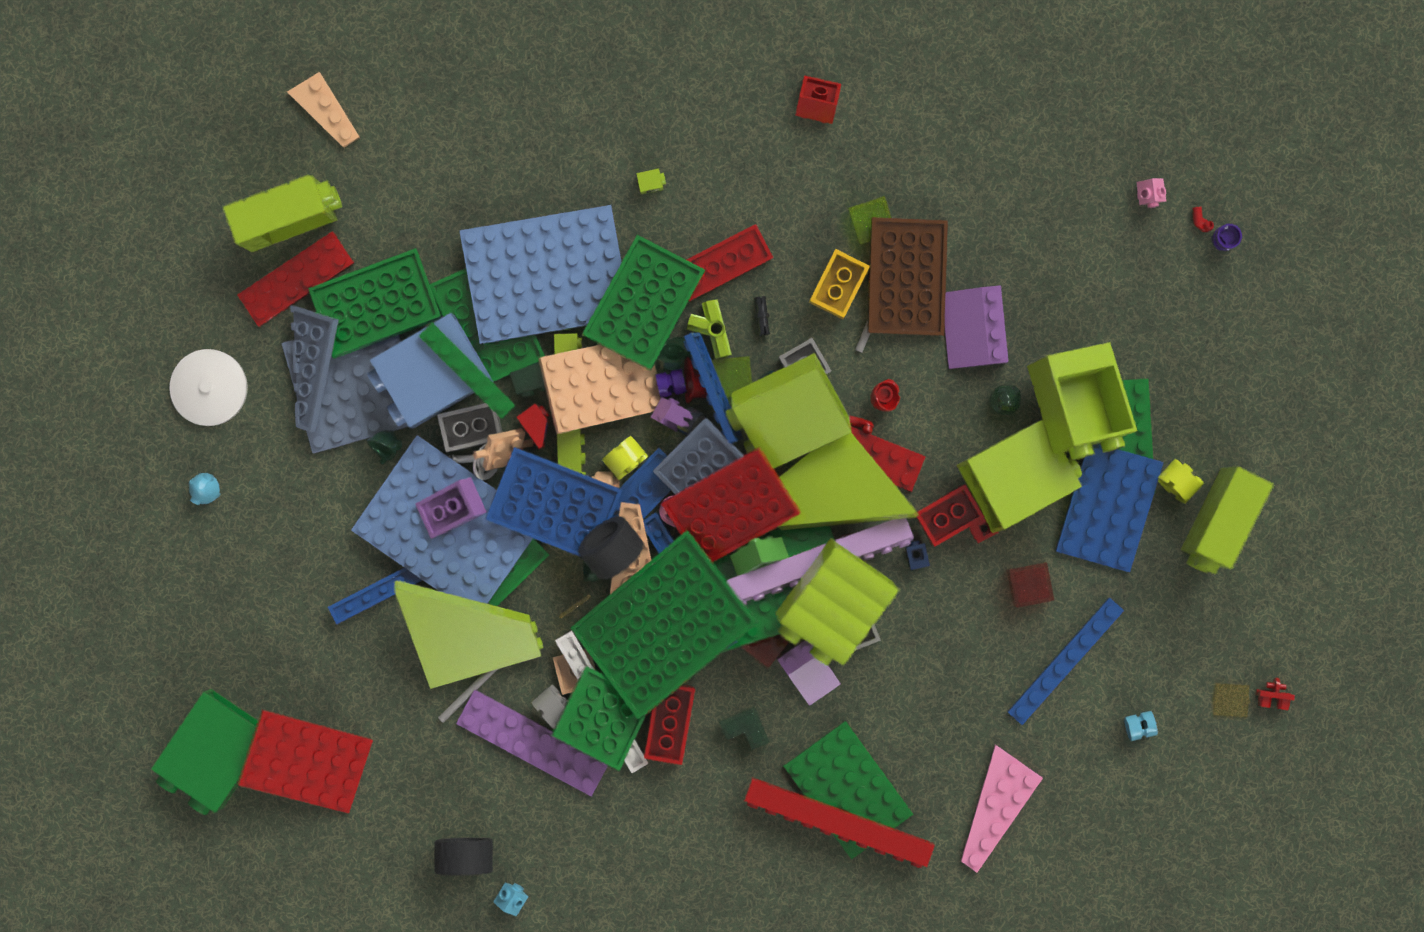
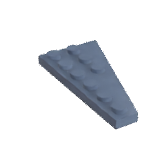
(311, 359)

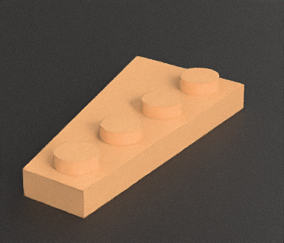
(322, 105)

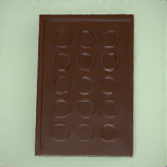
(907, 276)

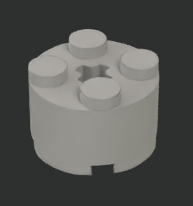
(550, 705)

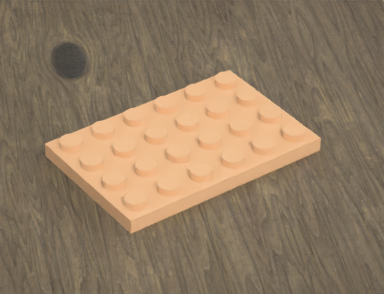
(596, 387)

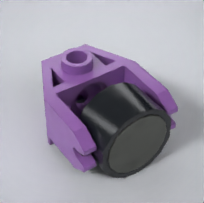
(677, 418)

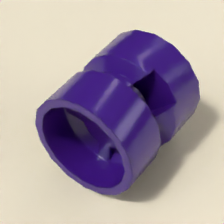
(1226, 237)
(670, 383)

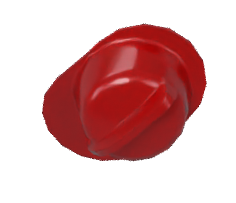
(693, 386)

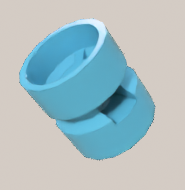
(1134, 727)

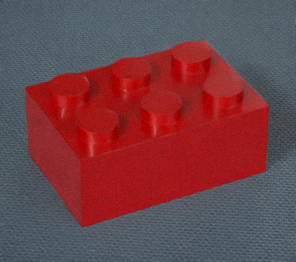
(949, 515)

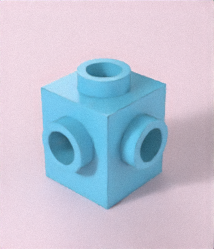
(511, 898)

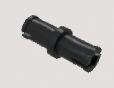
(762, 316)

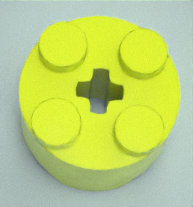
(625, 458)
(1180, 481)

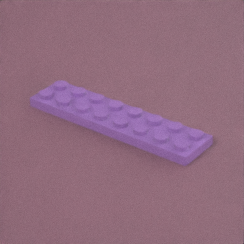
(530, 742)

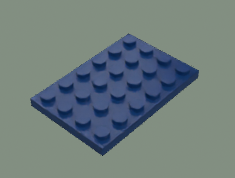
(550, 501)
(1109, 508)

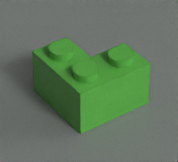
(758, 554)

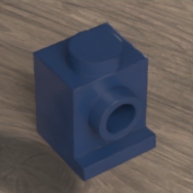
(922, 560)

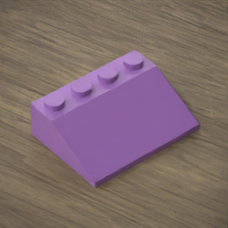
(975, 327)

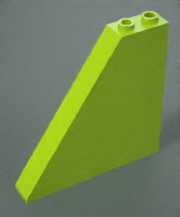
(842, 487)
(462, 635)

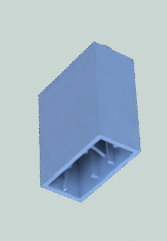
(419, 378)

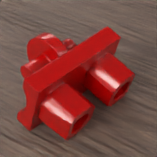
(1265, 696)

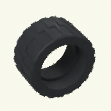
(611, 547)
(463, 856)

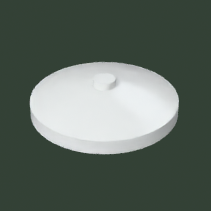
(208, 387)

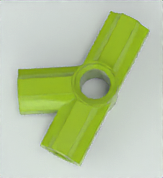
(704, 325)

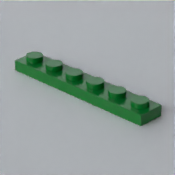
(467, 370)

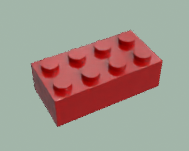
(670, 727)

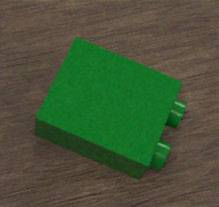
(207, 753)

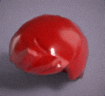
(885, 396)

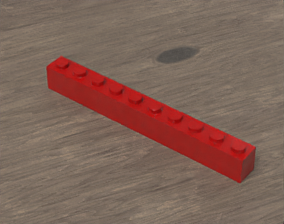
(840, 822)

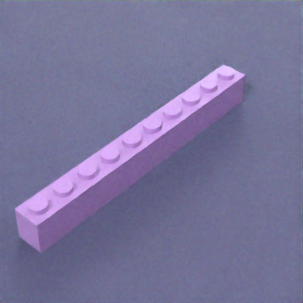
(790, 570)

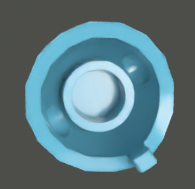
(204, 489)

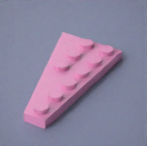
(1001, 799)

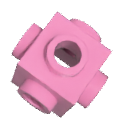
(1151, 192)

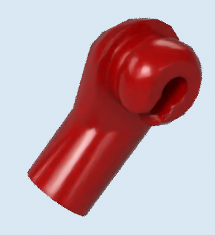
(1200, 222)
(863, 423)

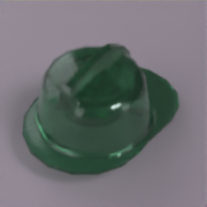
(673, 354)

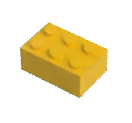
(839, 284)

